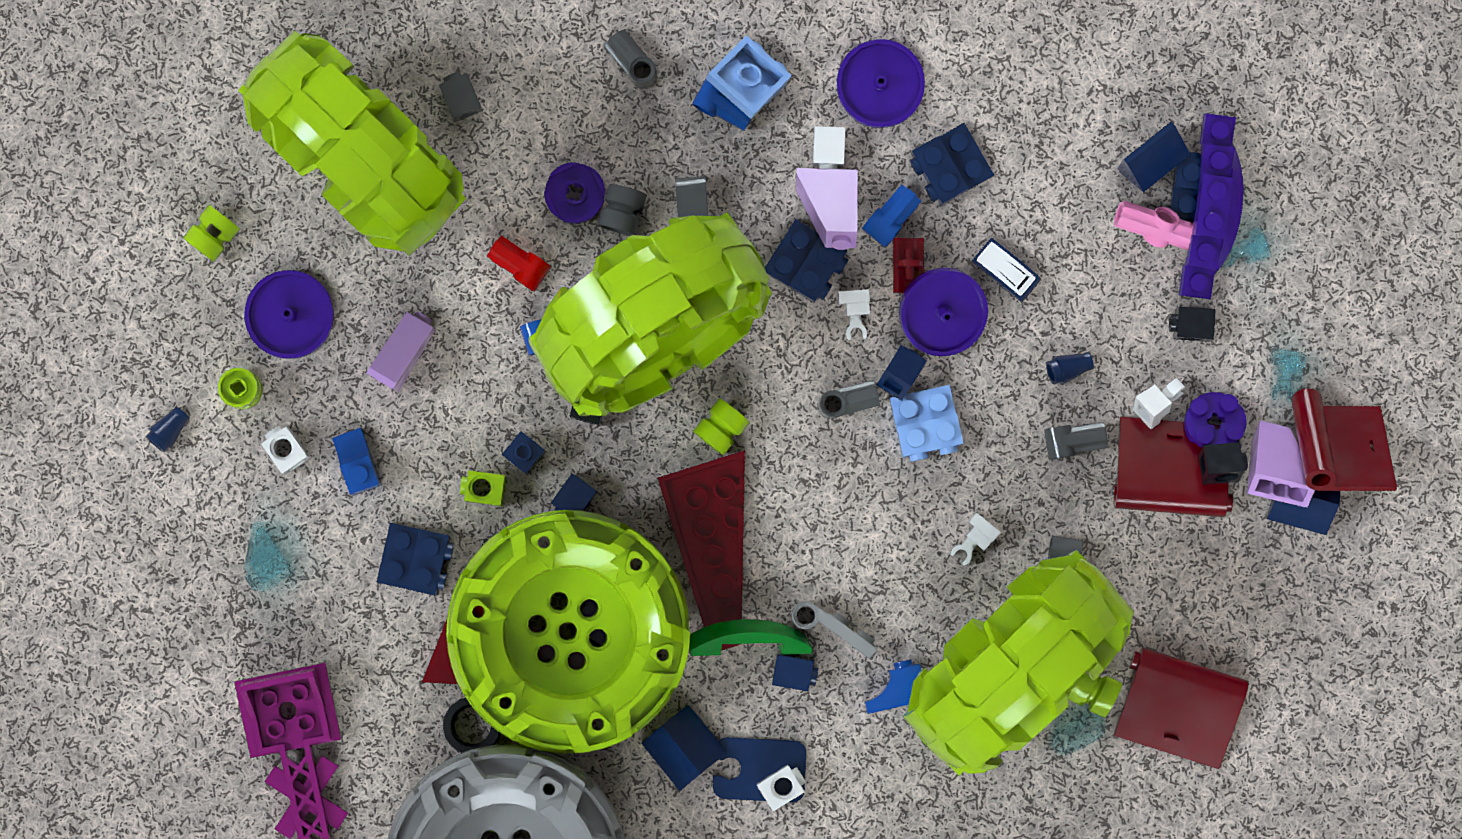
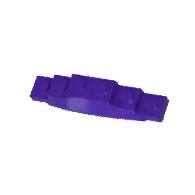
(1217, 207)

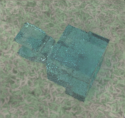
(1252, 249)
(1288, 367)

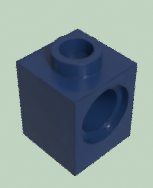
(901, 372)
(524, 453)
(574, 495)
(794, 673)

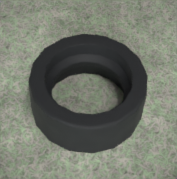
(450, 732)

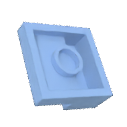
(749, 77)
(926, 423)

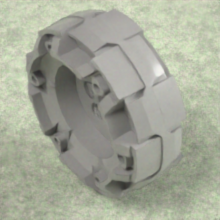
(506, 792)

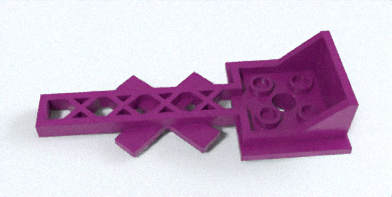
(273, 733)

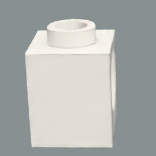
(828, 147)
(294, 459)
(774, 799)

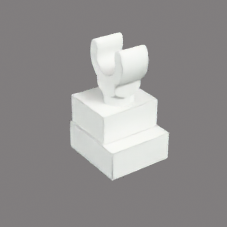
(856, 304)
(1154, 404)
(981, 534)

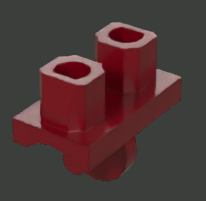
(907, 262)

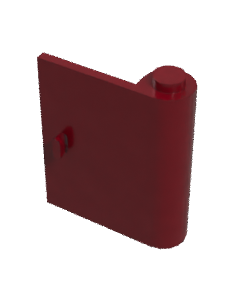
(1338, 448)
(1164, 472)
(1182, 702)

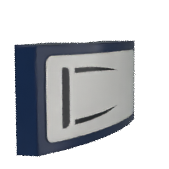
(1006, 270)

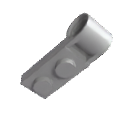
(838, 625)

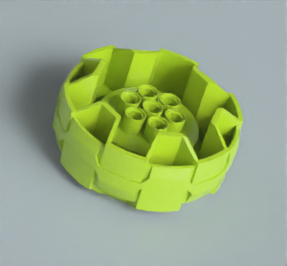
(368, 149)
(651, 314)
(1015, 669)
(618, 680)

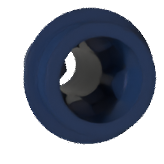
(1067, 367)
(166, 430)

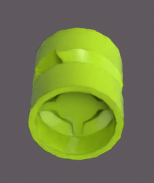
(205, 242)
(240, 388)
(721, 426)
(1097, 693)

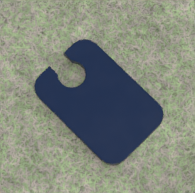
(759, 760)

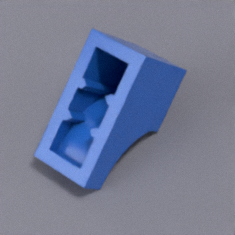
(356, 462)
(898, 688)

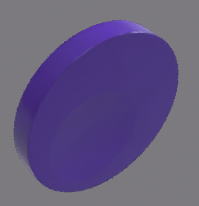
(880, 83)
(943, 312)
(289, 314)

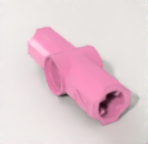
(1156, 226)

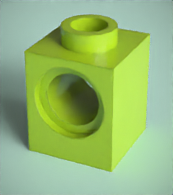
(496, 493)

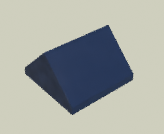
(1154, 158)
(1315, 518)
(684, 747)

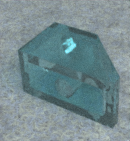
(265, 560)

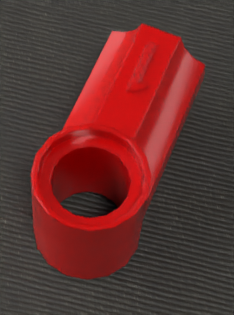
(524, 266)

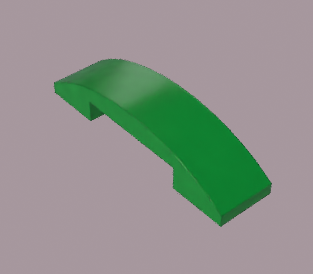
(709, 639)

